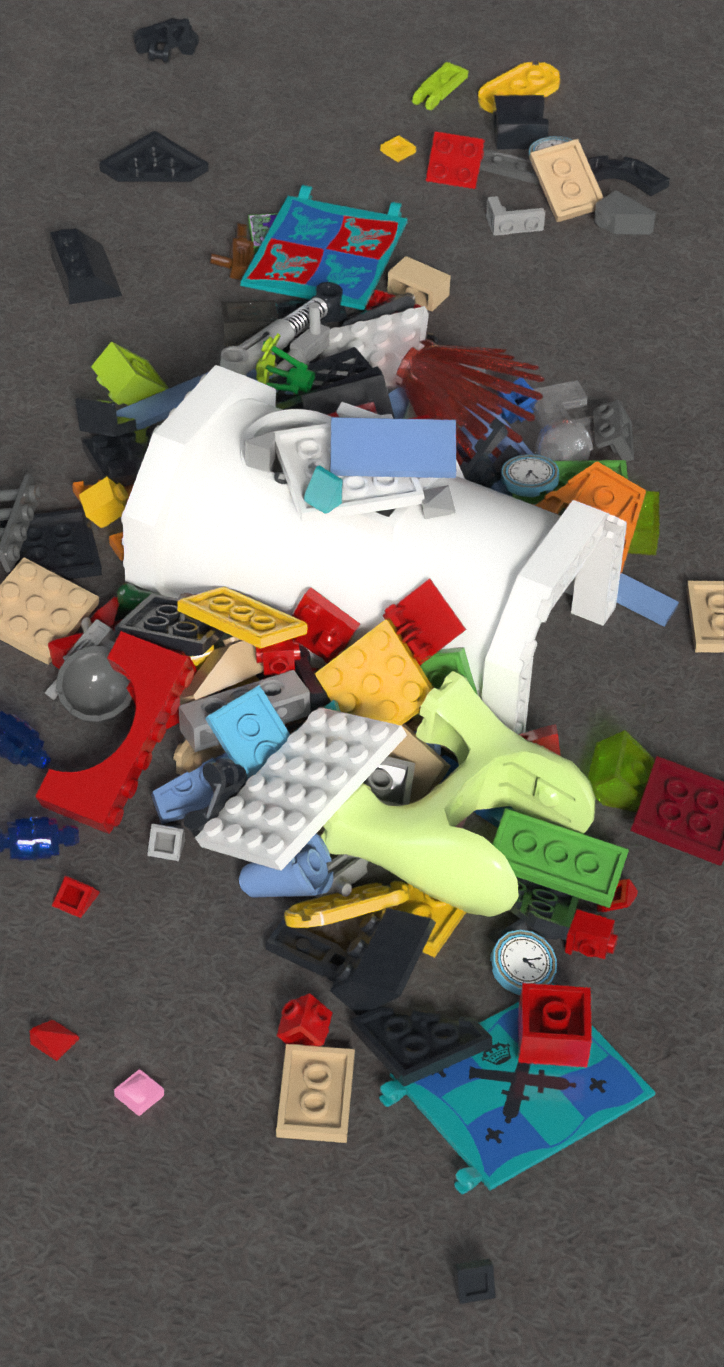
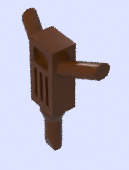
(240, 254)

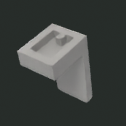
(513, 221)

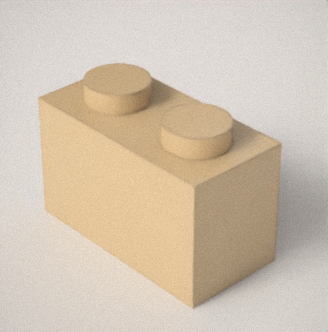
(423, 281)

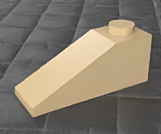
(222, 669)

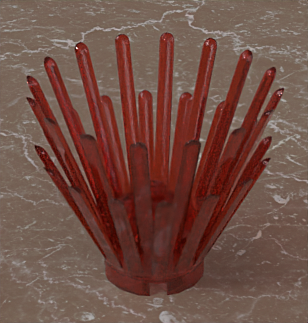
(436, 387)

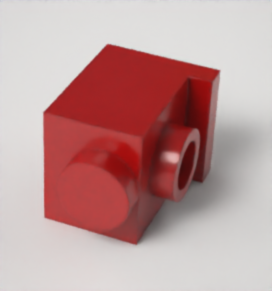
(591, 935)

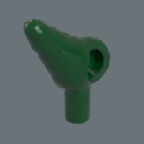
(129, 598)

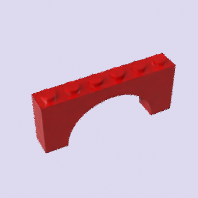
(101, 792)

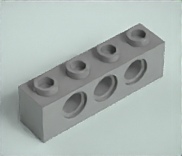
(284, 691)

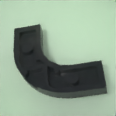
(631, 171)

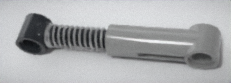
(245, 356)

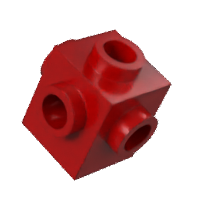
(278, 657)
(304, 1022)

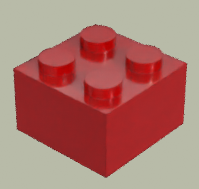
(554, 1025)

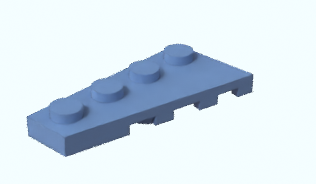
(183, 794)

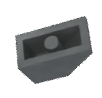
(623, 215)

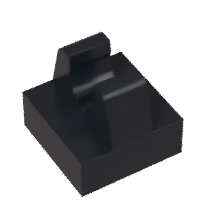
(474, 1281)

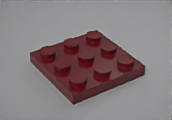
(683, 810)

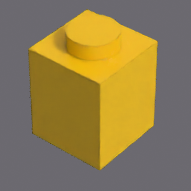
(104, 502)

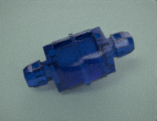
(19, 733)
(36, 838)

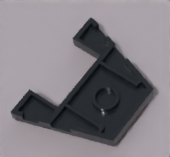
(480, 468)

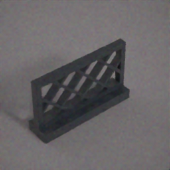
(333, 363)

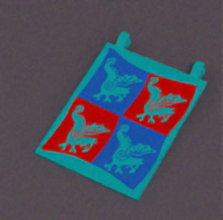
(322, 244)

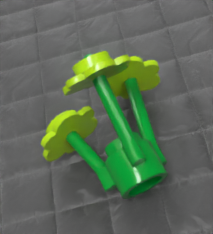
(299, 378)

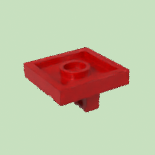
(327, 626)

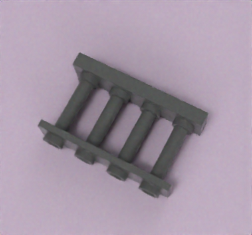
(18, 519)

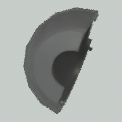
(91, 686)

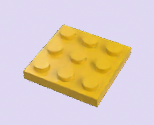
(377, 678)

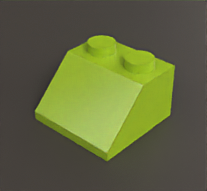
(127, 375)

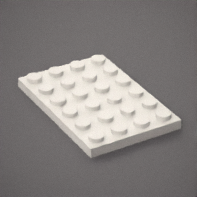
(300, 787)

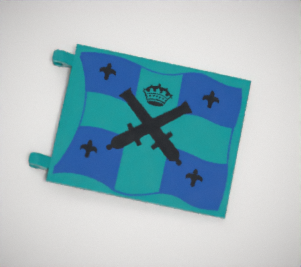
(515, 1113)

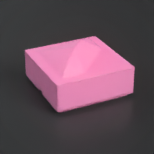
(139, 1092)

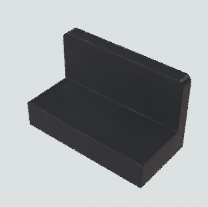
(101, 418)

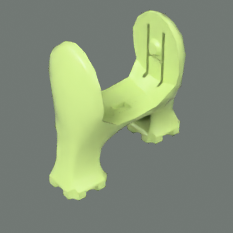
(494, 771)

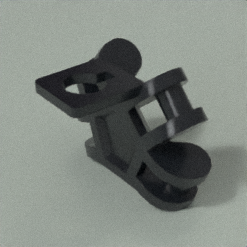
(171, 33)
(226, 782)

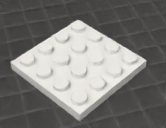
(381, 341)
(307, 447)

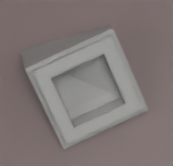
(437, 502)

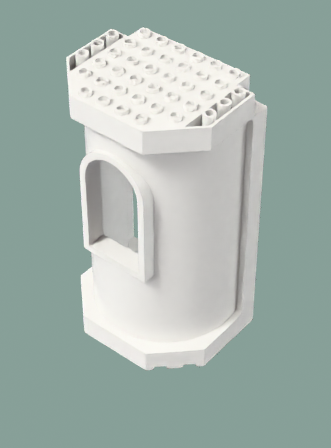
(499, 562)

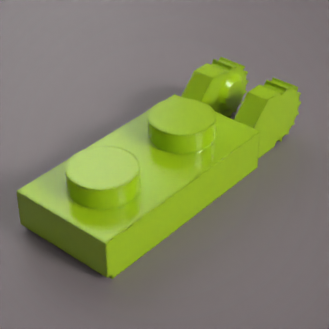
(440, 85)

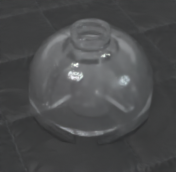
(564, 441)

